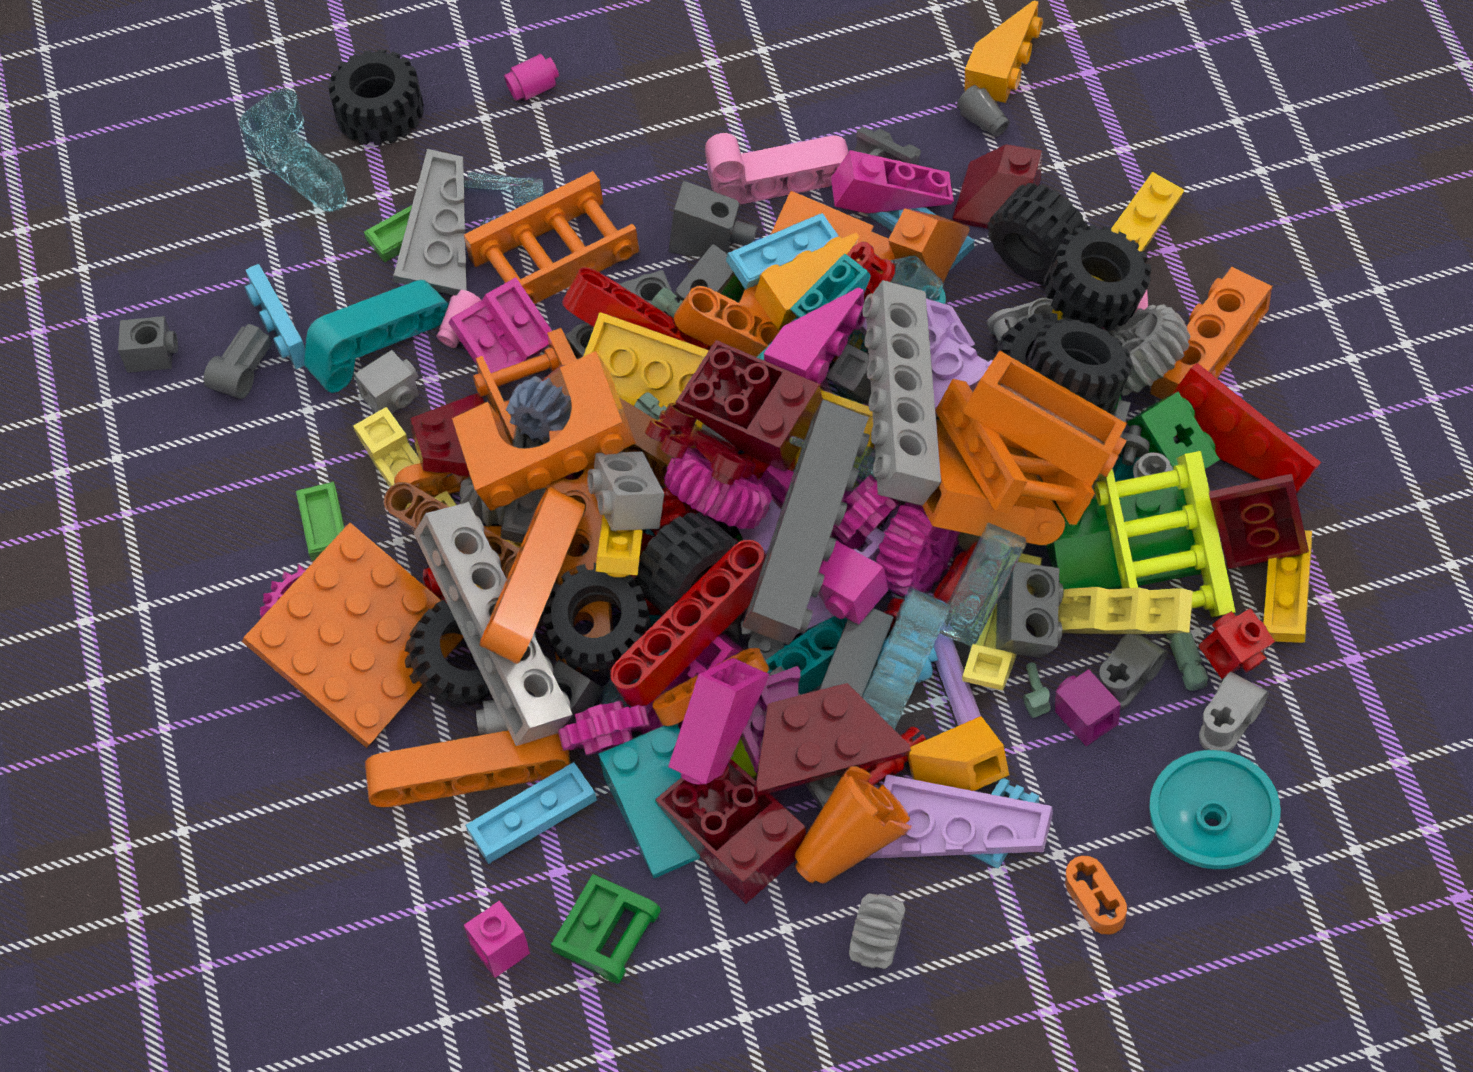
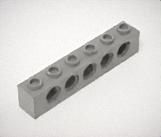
(901, 393)
(456, 573)

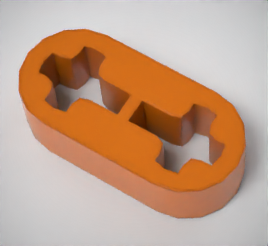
(1103, 890)

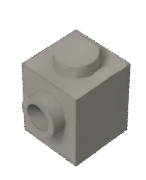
(388, 383)

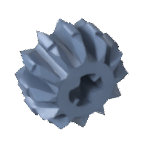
(539, 408)

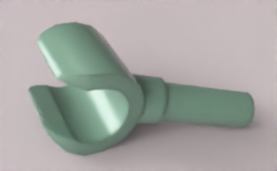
(1038, 700)

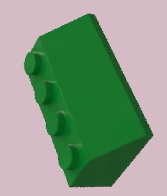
(1087, 552)

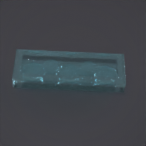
(982, 583)

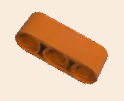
(715, 317)

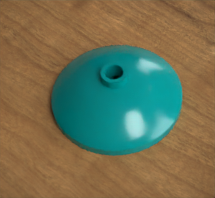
(1216, 788)

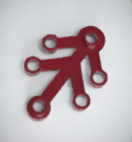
(722, 454)

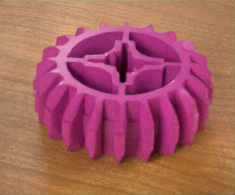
(735, 504)
(915, 550)

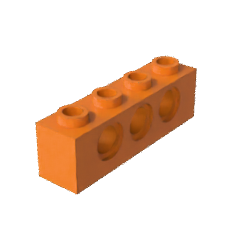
(1219, 327)

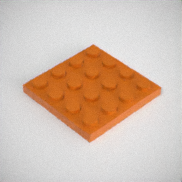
(346, 634)

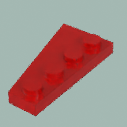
(1242, 433)

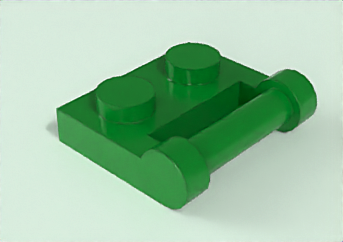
(594, 920)

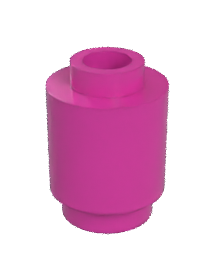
(531, 77)

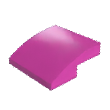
(502, 327)

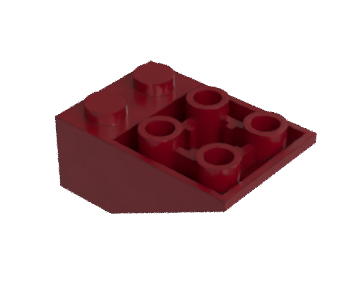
(751, 403)
(734, 832)

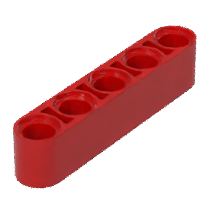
(596, 293)
(689, 642)

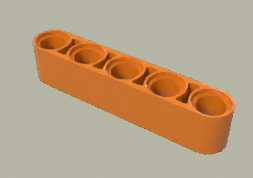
(532, 575)
(460, 767)

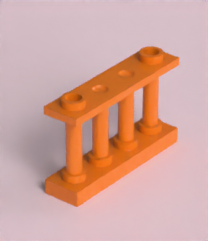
(542, 215)
(486, 383)
(1001, 472)

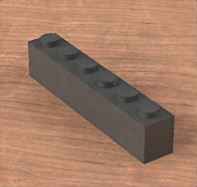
(806, 522)

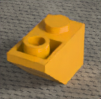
(960, 757)

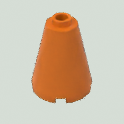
(850, 827)

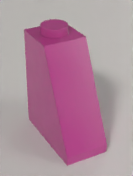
(716, 719)

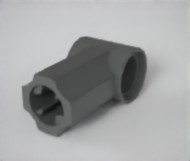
(235, 369)

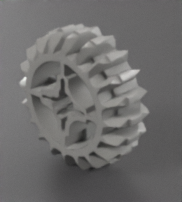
(1155, 343)

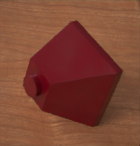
(993, 180)

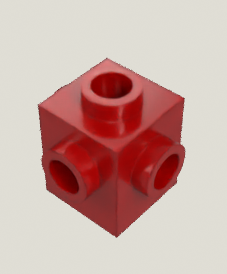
(1236, 643)

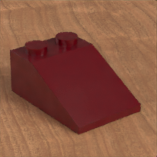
(1259, 521)

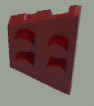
(437, 437)
(821, 738)

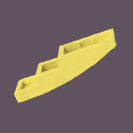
(1125, 611)

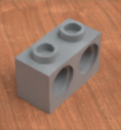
(626, 491)

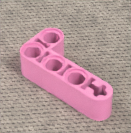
(772, 170)

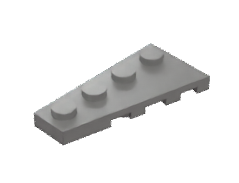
(436, 227)

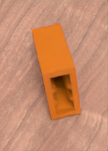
(929, 238)

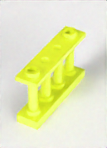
(1196, 515)

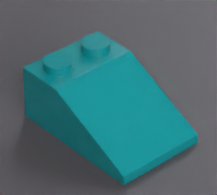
(637, 776)

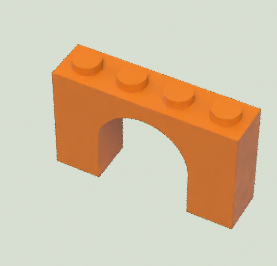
(595, 426)

